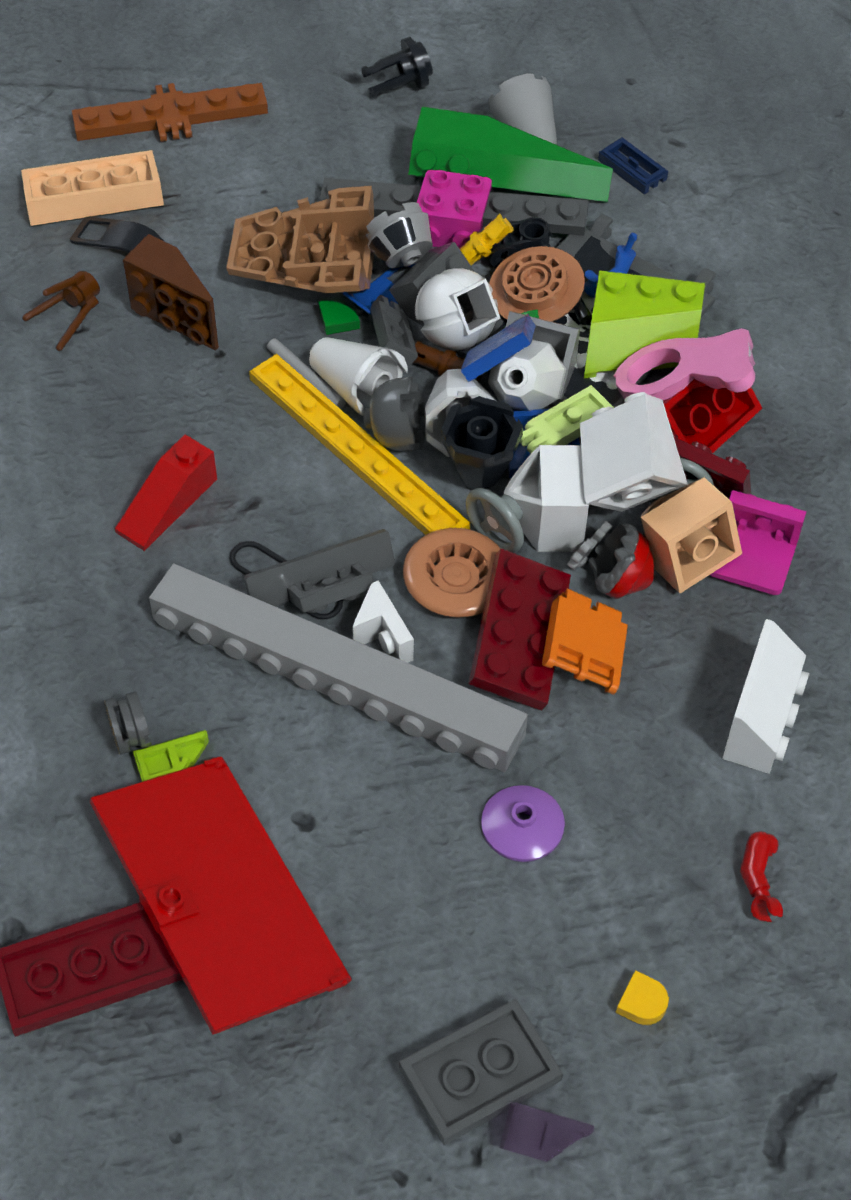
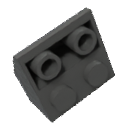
(432, 263)

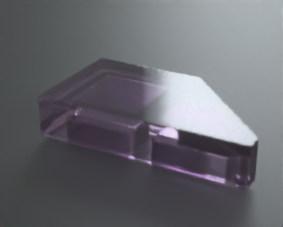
(540, 1132)

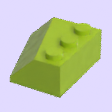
(638, 312)

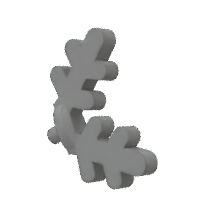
(580, 556)

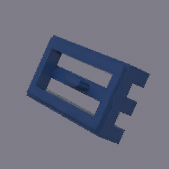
(629, 167)

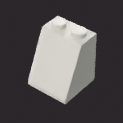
(629, 454)

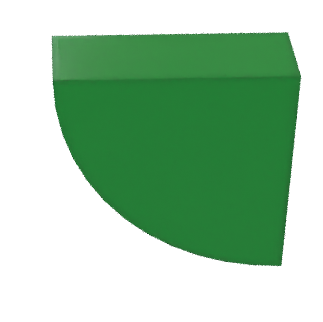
(337, 317)

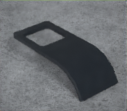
(119, 235)

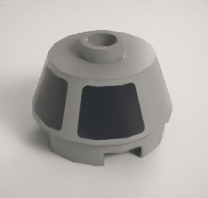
(400, 237)

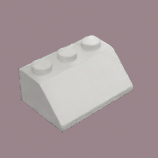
(767, 701)

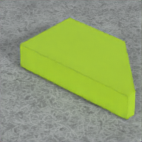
(170, 755)

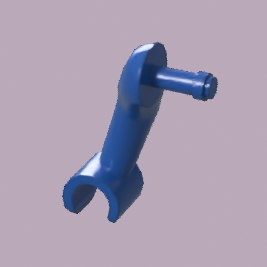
(623, 261)

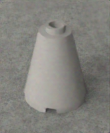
(526, 105)

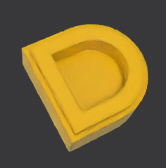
(643, 1000)

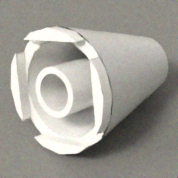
(355, 368)

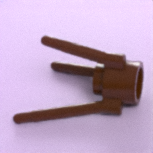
(77, 291)

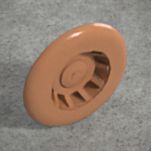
(533, 276)
(455, 580)

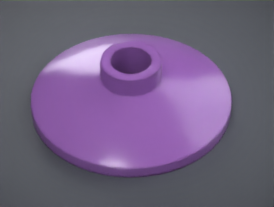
(521, 838)

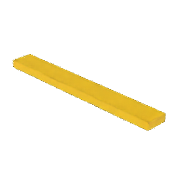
(355, 447)

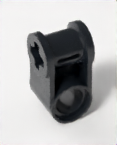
(526, 234)

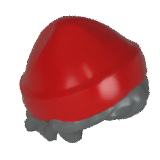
(623, 563)

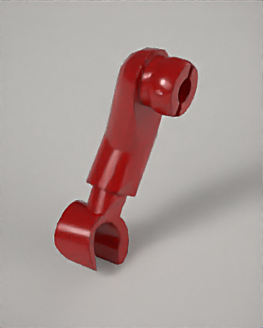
(753, 866)

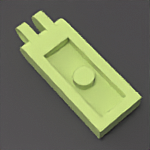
(562, 422)

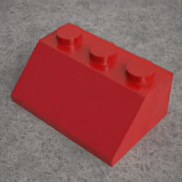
(709, 413)

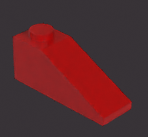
(168, 491)

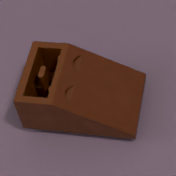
(169, 291)

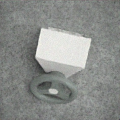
(540, 501)

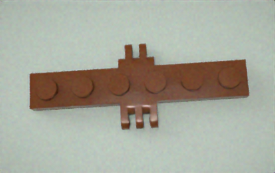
(169, 112)

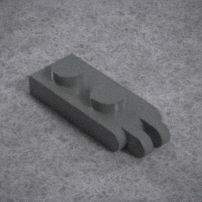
(393, 328)

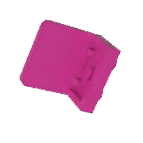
(454, 205)
(767, 542)

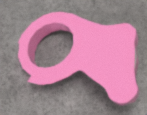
(715, 361)

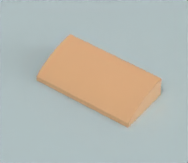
(92, 187)

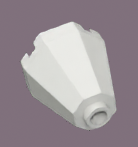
(541, 381)
(448, 390)

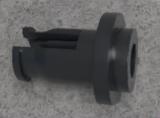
(411, 64)

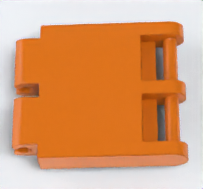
(586, 640)

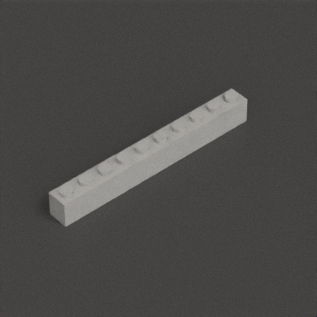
(339, 668)

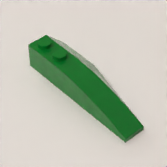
(505, 155)

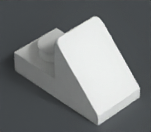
(381, 621)

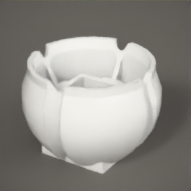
(443, 315)

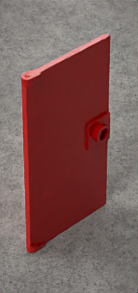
(219, 894)

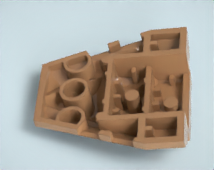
(310, 246)

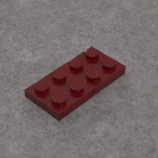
(516, 629)
(83, 968)

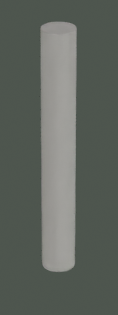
(276, 346)

